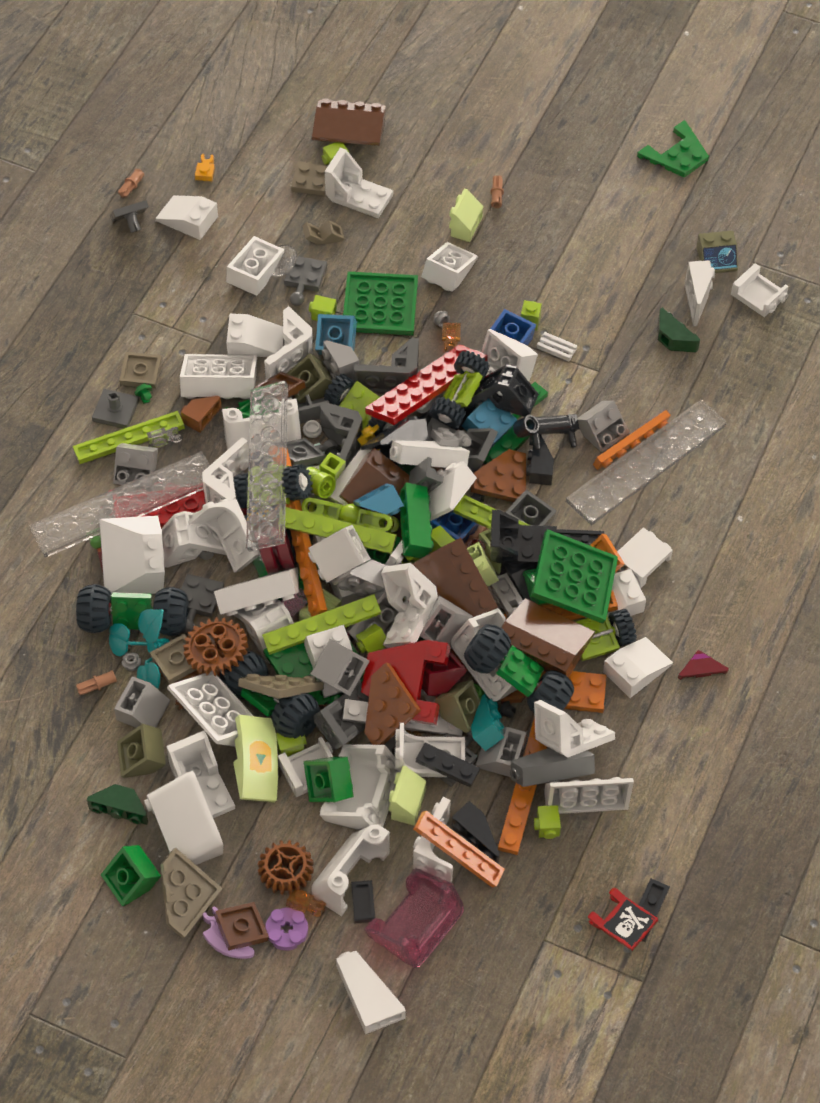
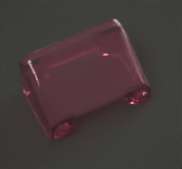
(419, 919)

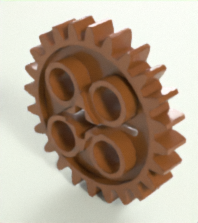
(225, 636)

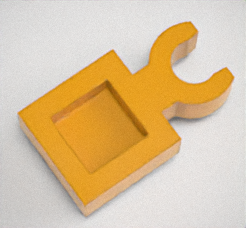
(205, 169)

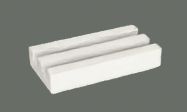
(557, 344)

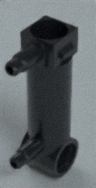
(547, 425)

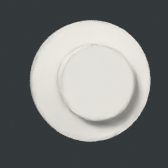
(312, 429)

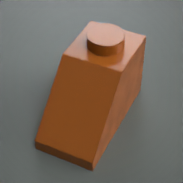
(200, 412)

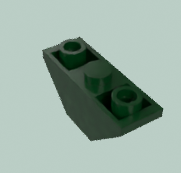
(675, 334)
(118, 803)

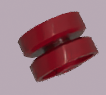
(272, 555)

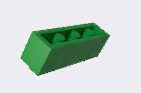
(415, 521)

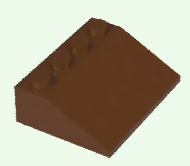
(349, 122)
(372, 473)
(457, 578)
(547, 637)

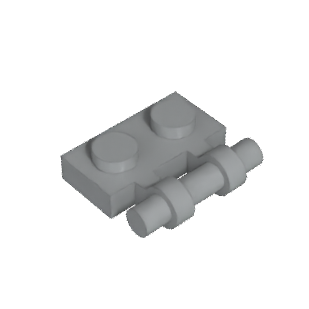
(446, 438)

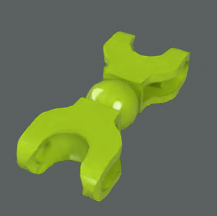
(352, 514)

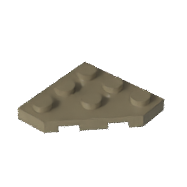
(281, 685)
(185, 892)

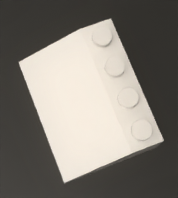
(218, 375)
(258, 591)
(211, 706)
(589, 795)

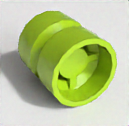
(323, 483)

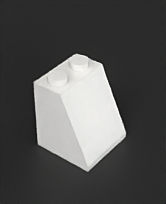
(338, 553)

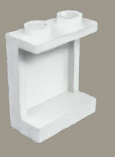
(758, 291)
(644, 554)
(294, 768)

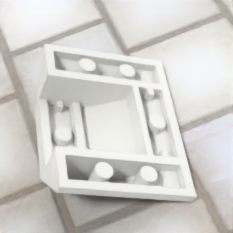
(132, 554)

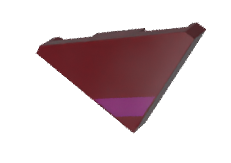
(702, 666)

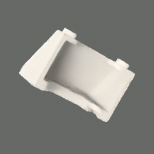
(236, 427)
(491, 683)
(372, 780)
(186, 819)
(333, 881)

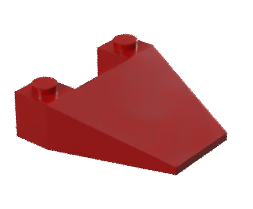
(410, 664)

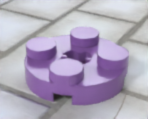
(294, 937)

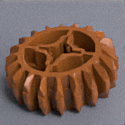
(281, 852)

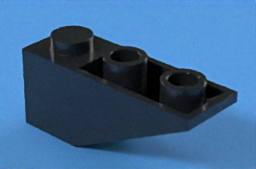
(541, 464)
(475, 828)

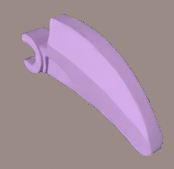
(215, 939)

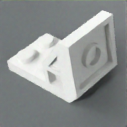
(347, 188)
(297, 345)
(219, 476)
(186, 541)
(420, 597)
(264, 620)
(563, 734)
(197, 756)

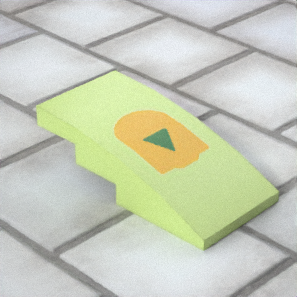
(256, 759)

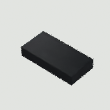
(363, 901)

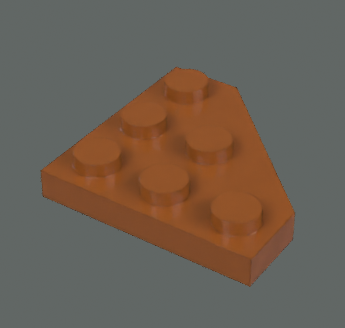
(502, 477)
(387, 705)

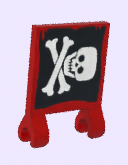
(627, 921)

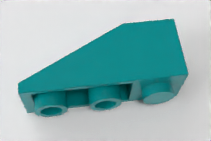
(487, 726)

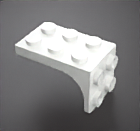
(230, 527)
(409, 746)
(423, 855)

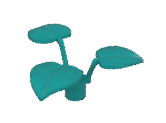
(150, 626)

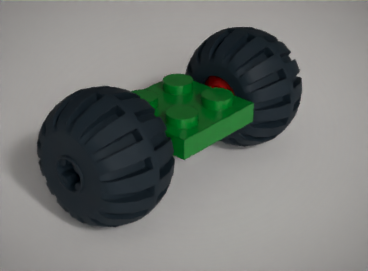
(98, 606)
(492, 648)
(290, 715)

